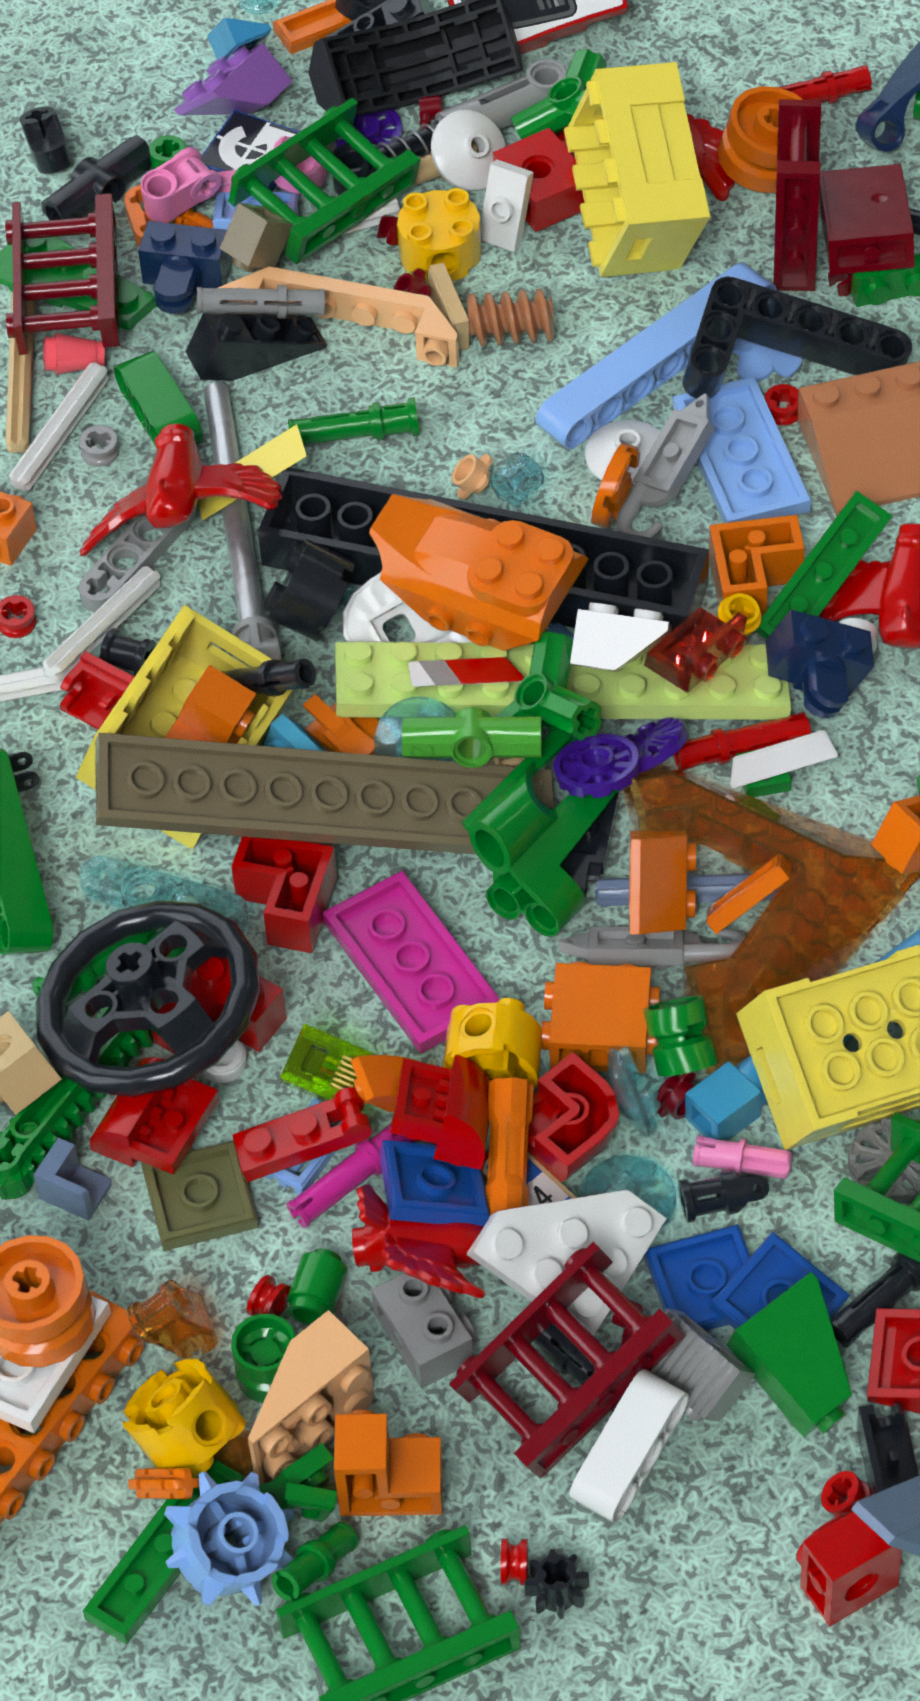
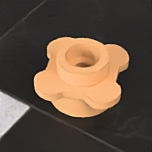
(472, 475)

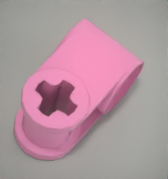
(178, 185)

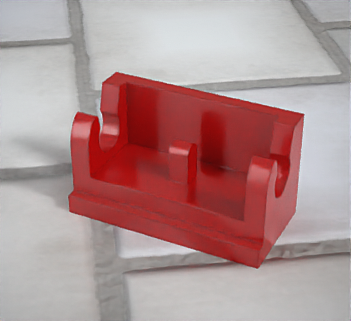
(94, 690)

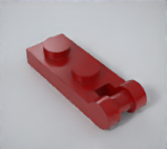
(302, 1135)

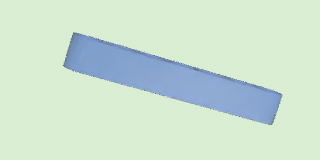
(631, 369)

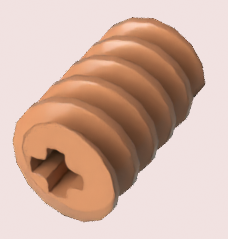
(510, 317)

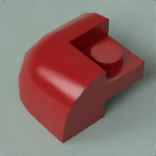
(571, 1117)

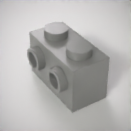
(423, 1327)

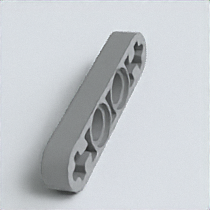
(126, 546)

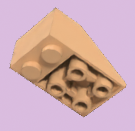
(319, 1376)

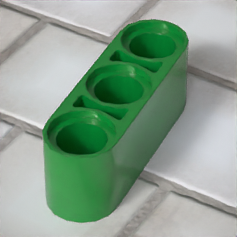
(155, 395)

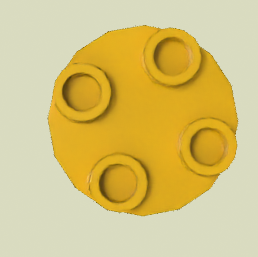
(439, 229)
(496, 1038)
(183, 1417)

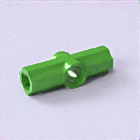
(472, 737)

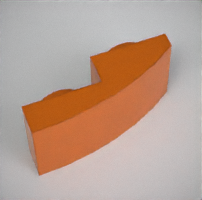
(377, 1079)

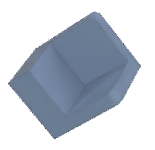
(68, 1184)

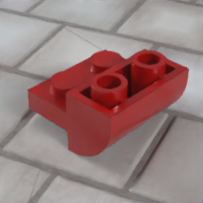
(444, 1109)
(156, 1125)

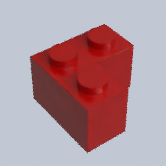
(292, 882)
(211, 989)

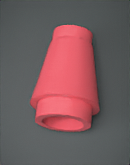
(71, 353)

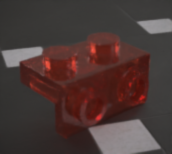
(697, 649)

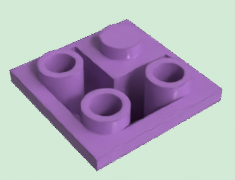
(238, 83)

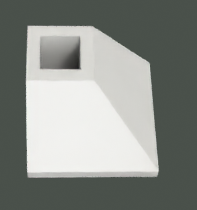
(613, 640)

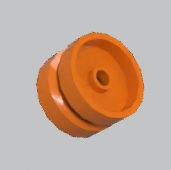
(751, 138)
(42, 1302)

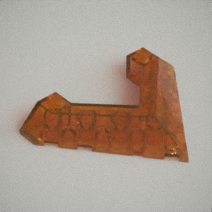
(814, 920)

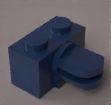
(180, 260)
(820, 659)

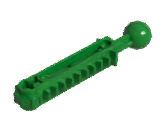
(58, 1113)

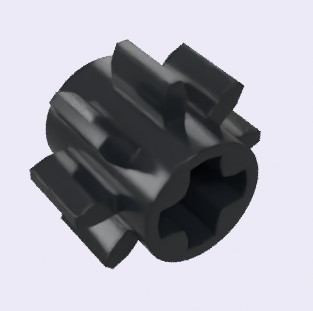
(558, 1596)

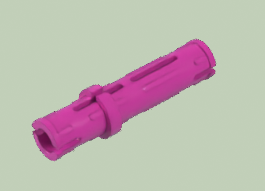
(342, 1178)

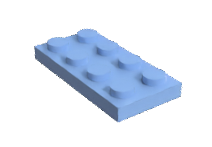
(747, 457)

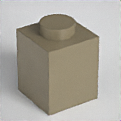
(255, 237)

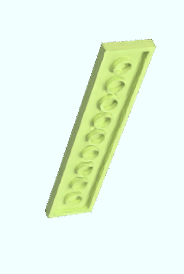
(377, 676)

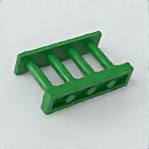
(334, 213)
(875, 1215)
(440, 1658)

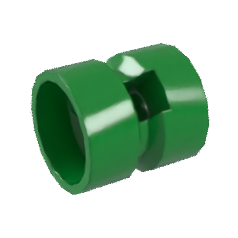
(680, 1036)
(258, 1351)

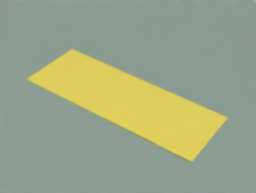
(271, 458)

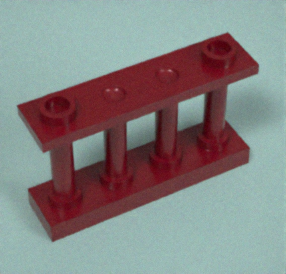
(797, 195)
(99, 286)
(578, 1407)

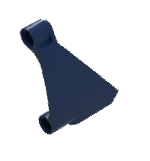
(891, 105)

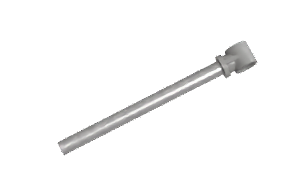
(252, 625)

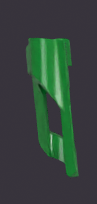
(529, 841)

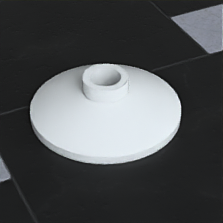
(453, 150)
(607, 439)

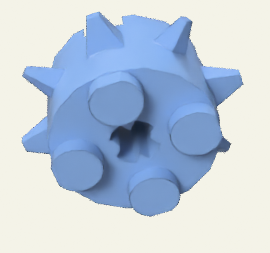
(206, 1556)

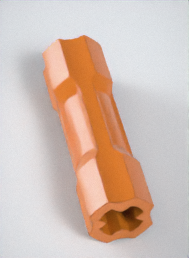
(509, 1119)

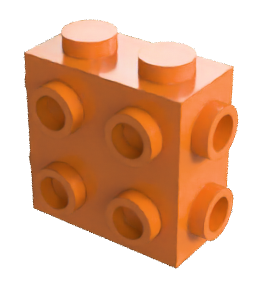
(598, 1011)

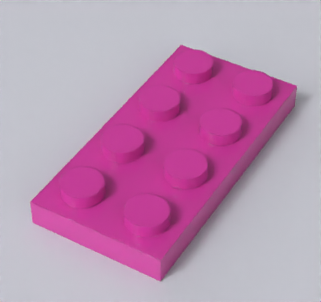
(407, 958)

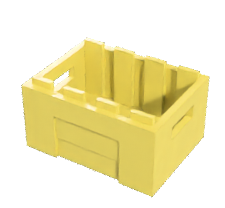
(637, 170)
(167, 679)
(800, 1053)

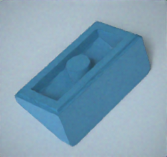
(234, 33)

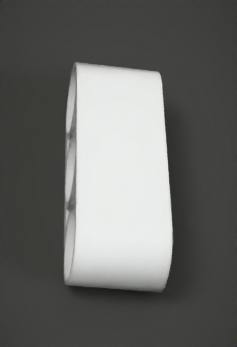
(629, 1445)

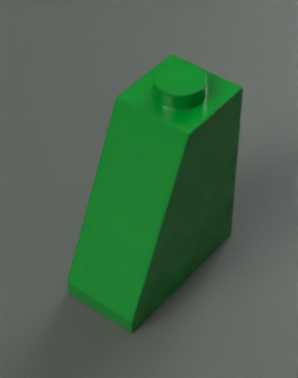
(796, 1357)

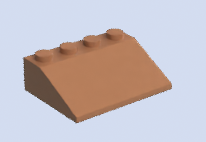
(865, 434)

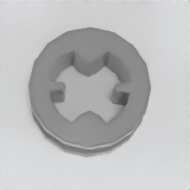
(104, 437)

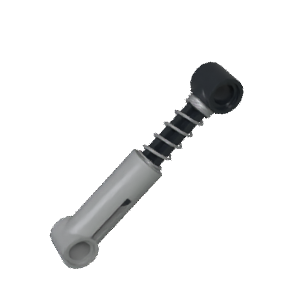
(496, 104)

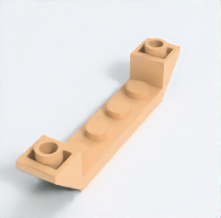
(369, 306)

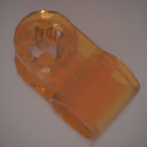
(174, 1321)

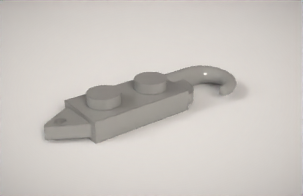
(668, 463)
(656, 950)

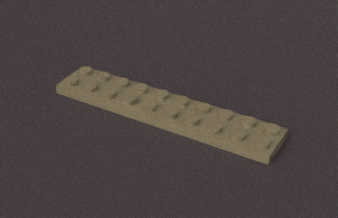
(292, 793)

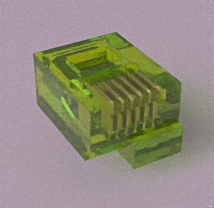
(320, 1064)

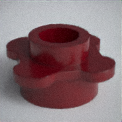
(413, 283)
(672, 1095)

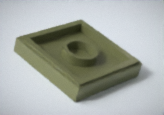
(202, 1198)

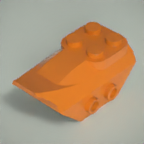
(474, 572)

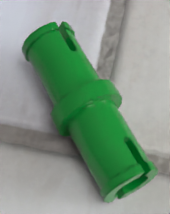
(314, 1561)

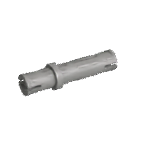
(311, 301)

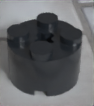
(309, 589)

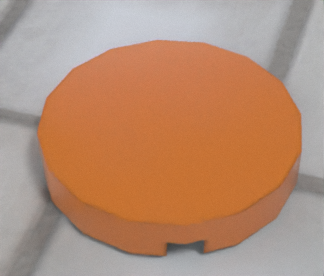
(615, 485)

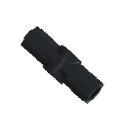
(98, 177)

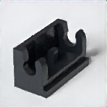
(885, 1448)

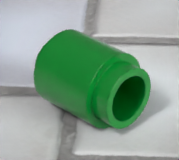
(316, 1285)

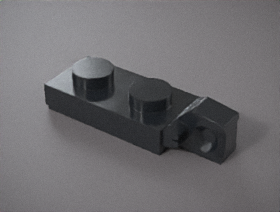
(589, 856)

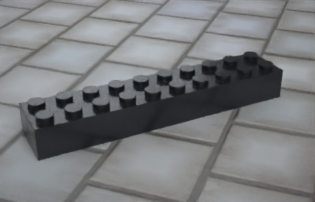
(620, 568)

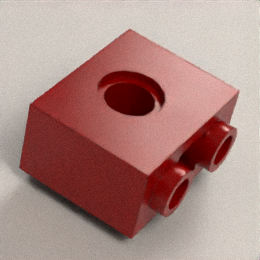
(553, 185)
(846, 1567)

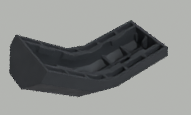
(415, 57)

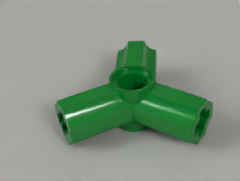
(563, 97)
(546, 692)

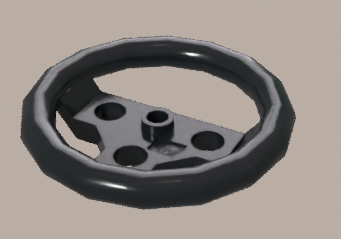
(137, 987)

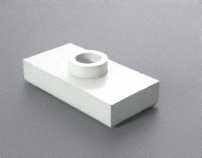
(505, 205)

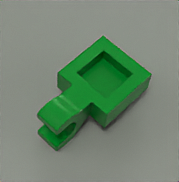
(307, 1470)

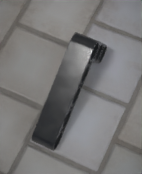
(785, 331)

